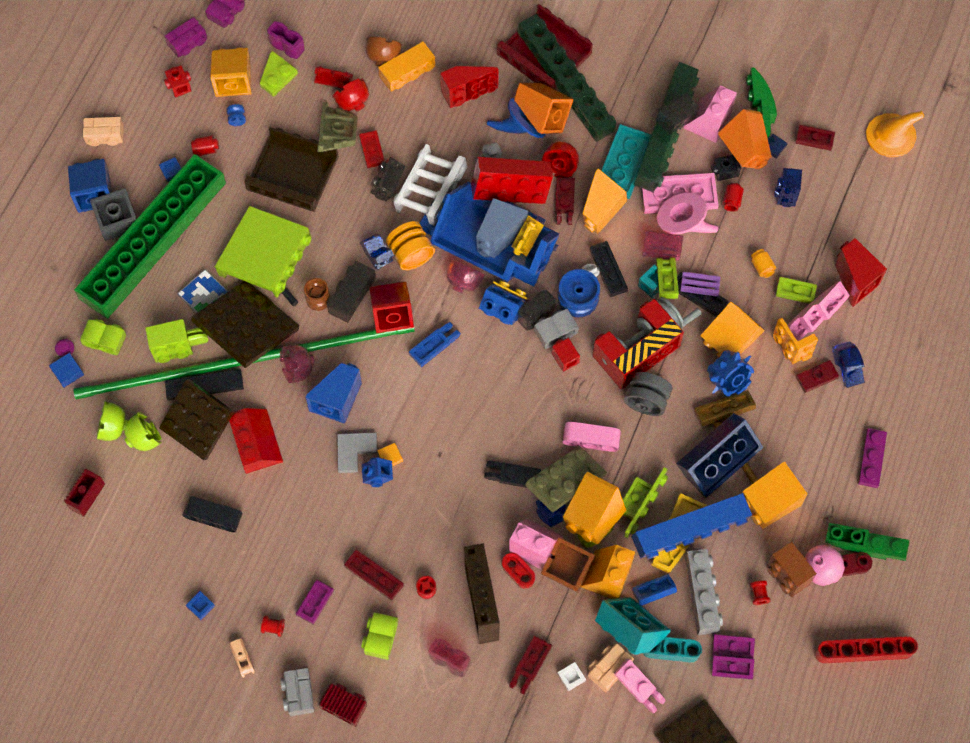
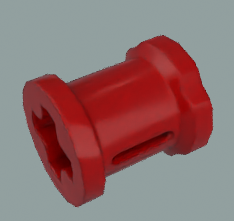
(760, 593)
(272, 626)

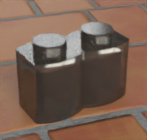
(541, 307)

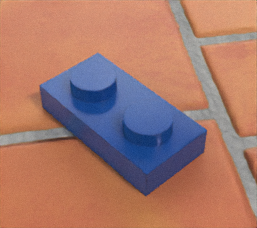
(654, 589)

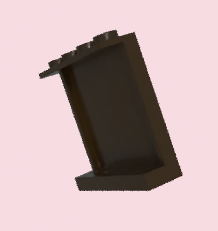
(292, 170)

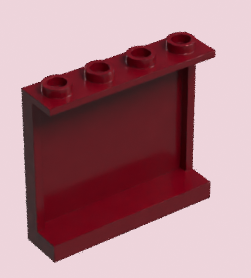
(521, 58)

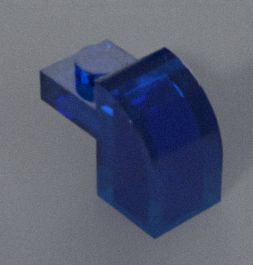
(377, 251)
(851, 363)

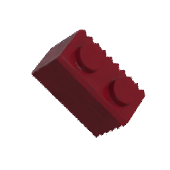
(84, 492)
(343, 704)

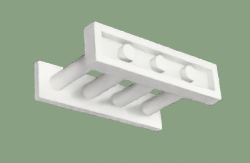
(448, 183)

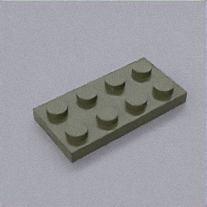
(561, 479)

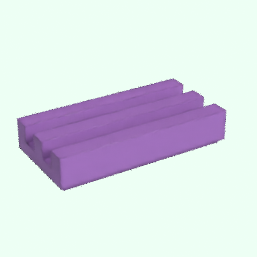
(686, 276)

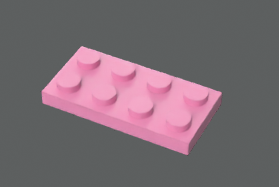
(673, 185)

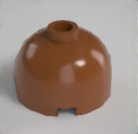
(382, 51)

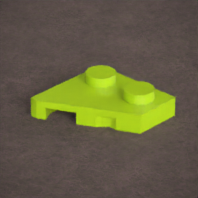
(276, 74)

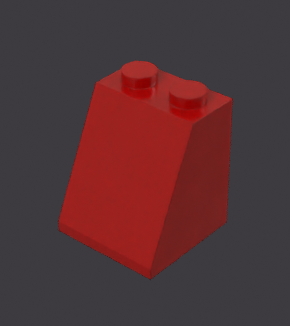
(858, 270)
(391, 307)

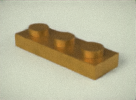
(725, 408)

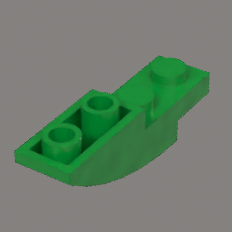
(761, 98)
(860, 540)

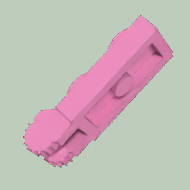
(638, 684)

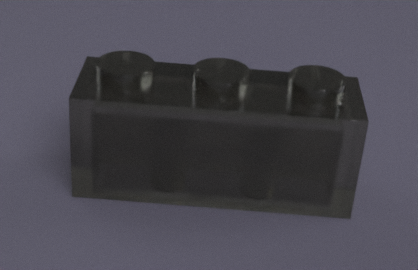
(351, 291)

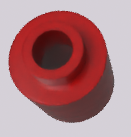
(204, 145)
(733, 197)

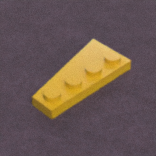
(667, 561)

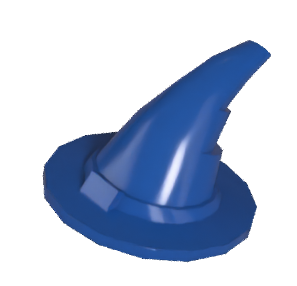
(516, 123)

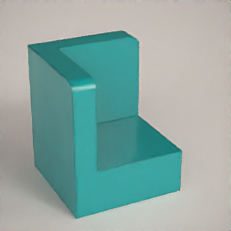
(649, 282)

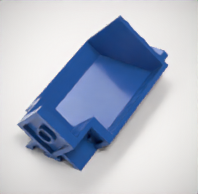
(457, 234)

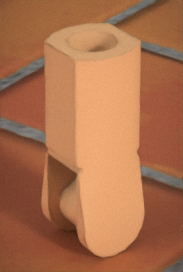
(240, 654)

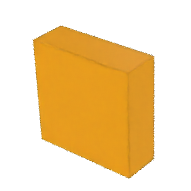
(390, 453)

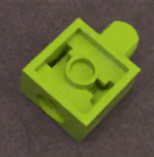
(173, 340)

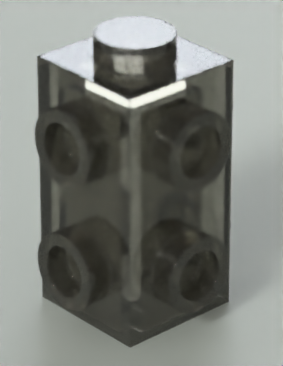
(387, 179)

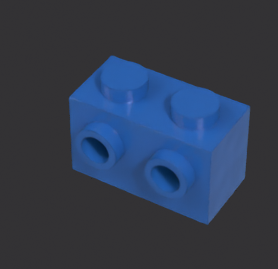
(501, 304)

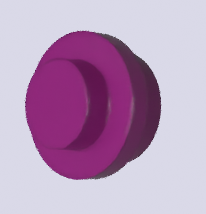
(64, 347)

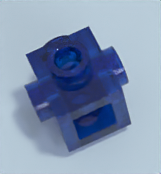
(549, 517)

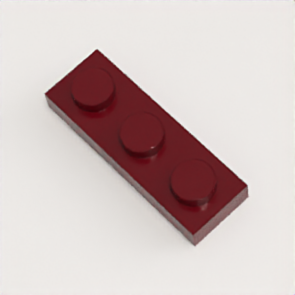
(374, 575)

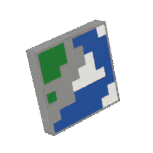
(202, 291)

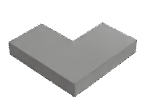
(350, 446)

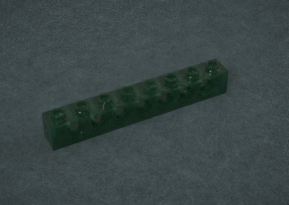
(597, 128)

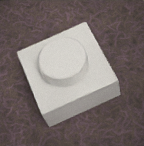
(571, 676)

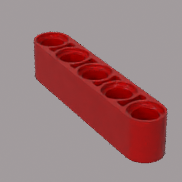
(873, 644)

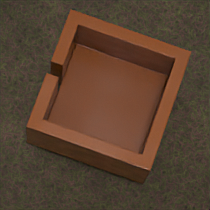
(569, 565)
(791, 569)

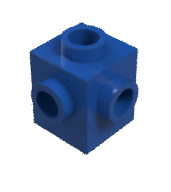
(377, 472)

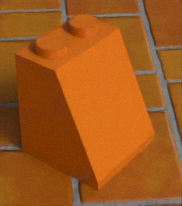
(543, 106)
(747, 139)

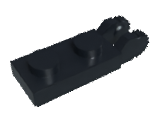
(511, 473)

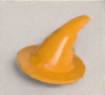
(892, 133)

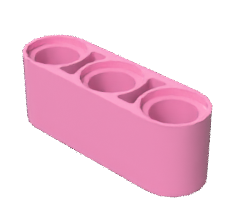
(591, 436)

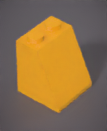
(231, 72)
(602, 202)
(731, 331)
(774, 495)
(594, 509)
(609, 571)

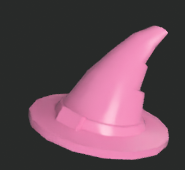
(684, 214)

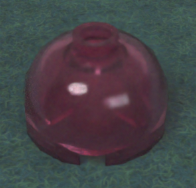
(463, 277)
(297, 363)

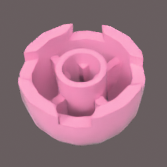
(826, 563)

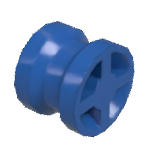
(236, 115)

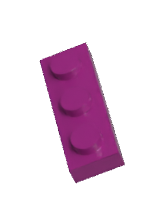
(872, 458)

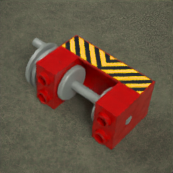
(659, 335)

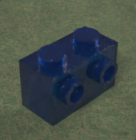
(788, 187)

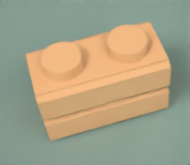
(103, 131)
(602, 671)

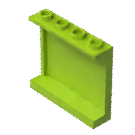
(264, 250)

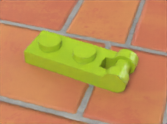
(667, 278)

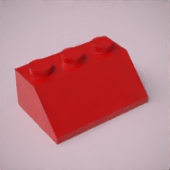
(255, 439)

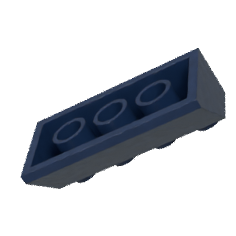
(720, 455)

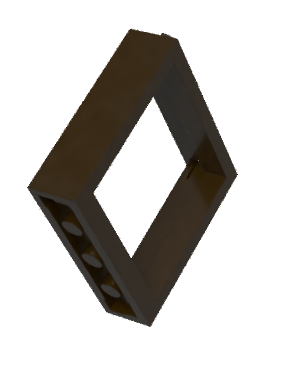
(481, 593)

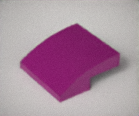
(733, 656)

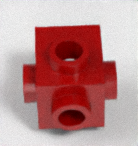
(178, 81)

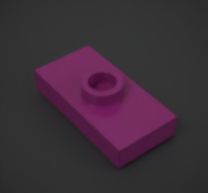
(314, 602)

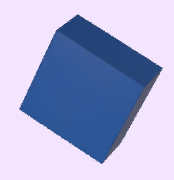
(66, 370)

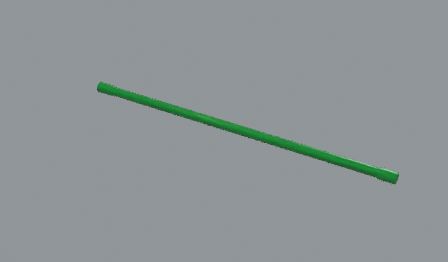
(89, 391)

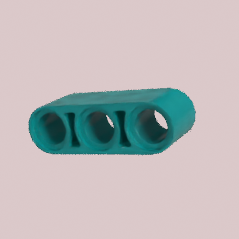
(681, 646)

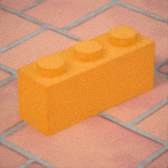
(407, 66)

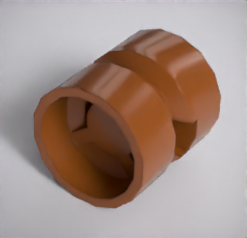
(316, 294)

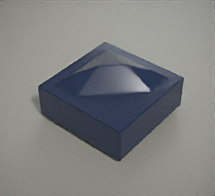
(776, 145)

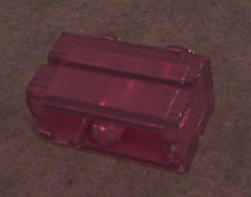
(662, 245)

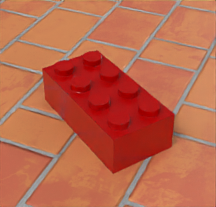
(511, 180)

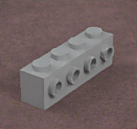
(702, 592)

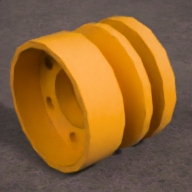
(410, 245)

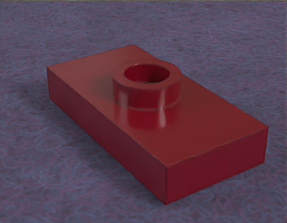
(817, 376)

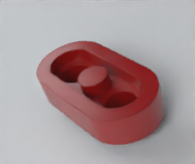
(518, 571)

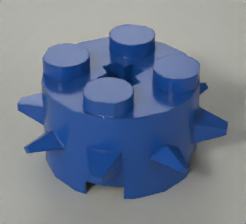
(730, 373)

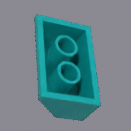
(631, 624)

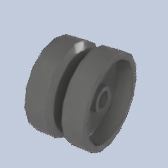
(648, 393)

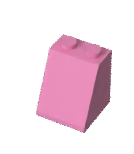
(713, 113)
(533, 542)

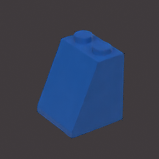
(88, 182)
(335, 393)

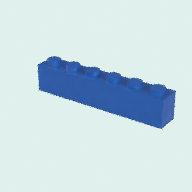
(691, 526)

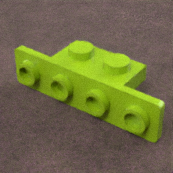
(639, 497)

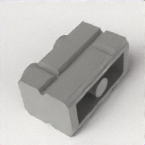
(298, 692)

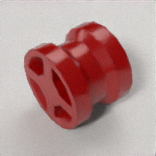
(425, 583)

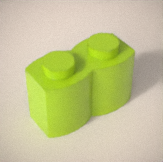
(103, 337)
(380, 636)

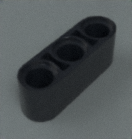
(212, 514)

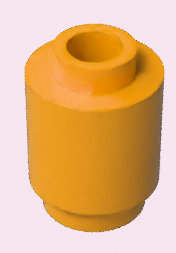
(763, 263)

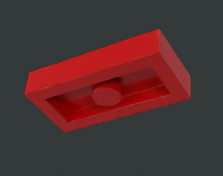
(371, 148)

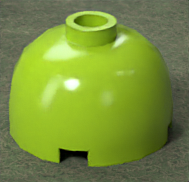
(111, 422)
(141, 434)

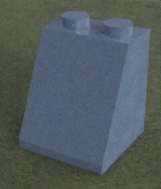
(499, 228)

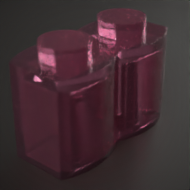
(454, 659)

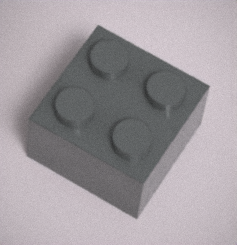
(113, 213)

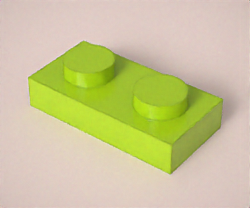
(796, 290)

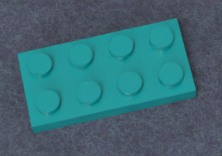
(625, 157)

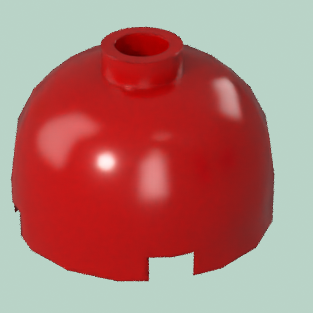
(352, 96)
(563, 158)

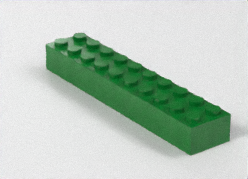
(150, 236)

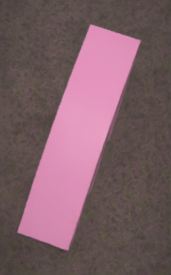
(818, 310)

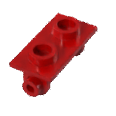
(332, 77)

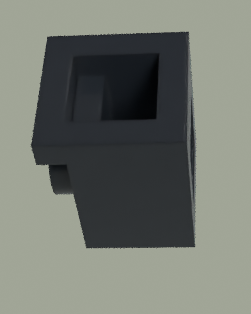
(726, 167)

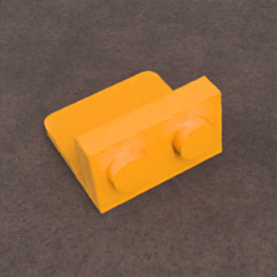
(793, 349)

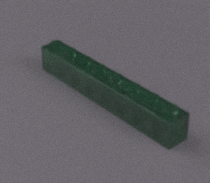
(660, 142)

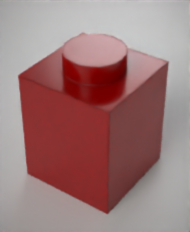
(565, 354)

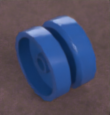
(579, 292)

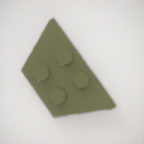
(336, 129)

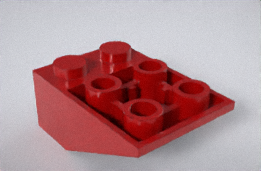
(467, 83)

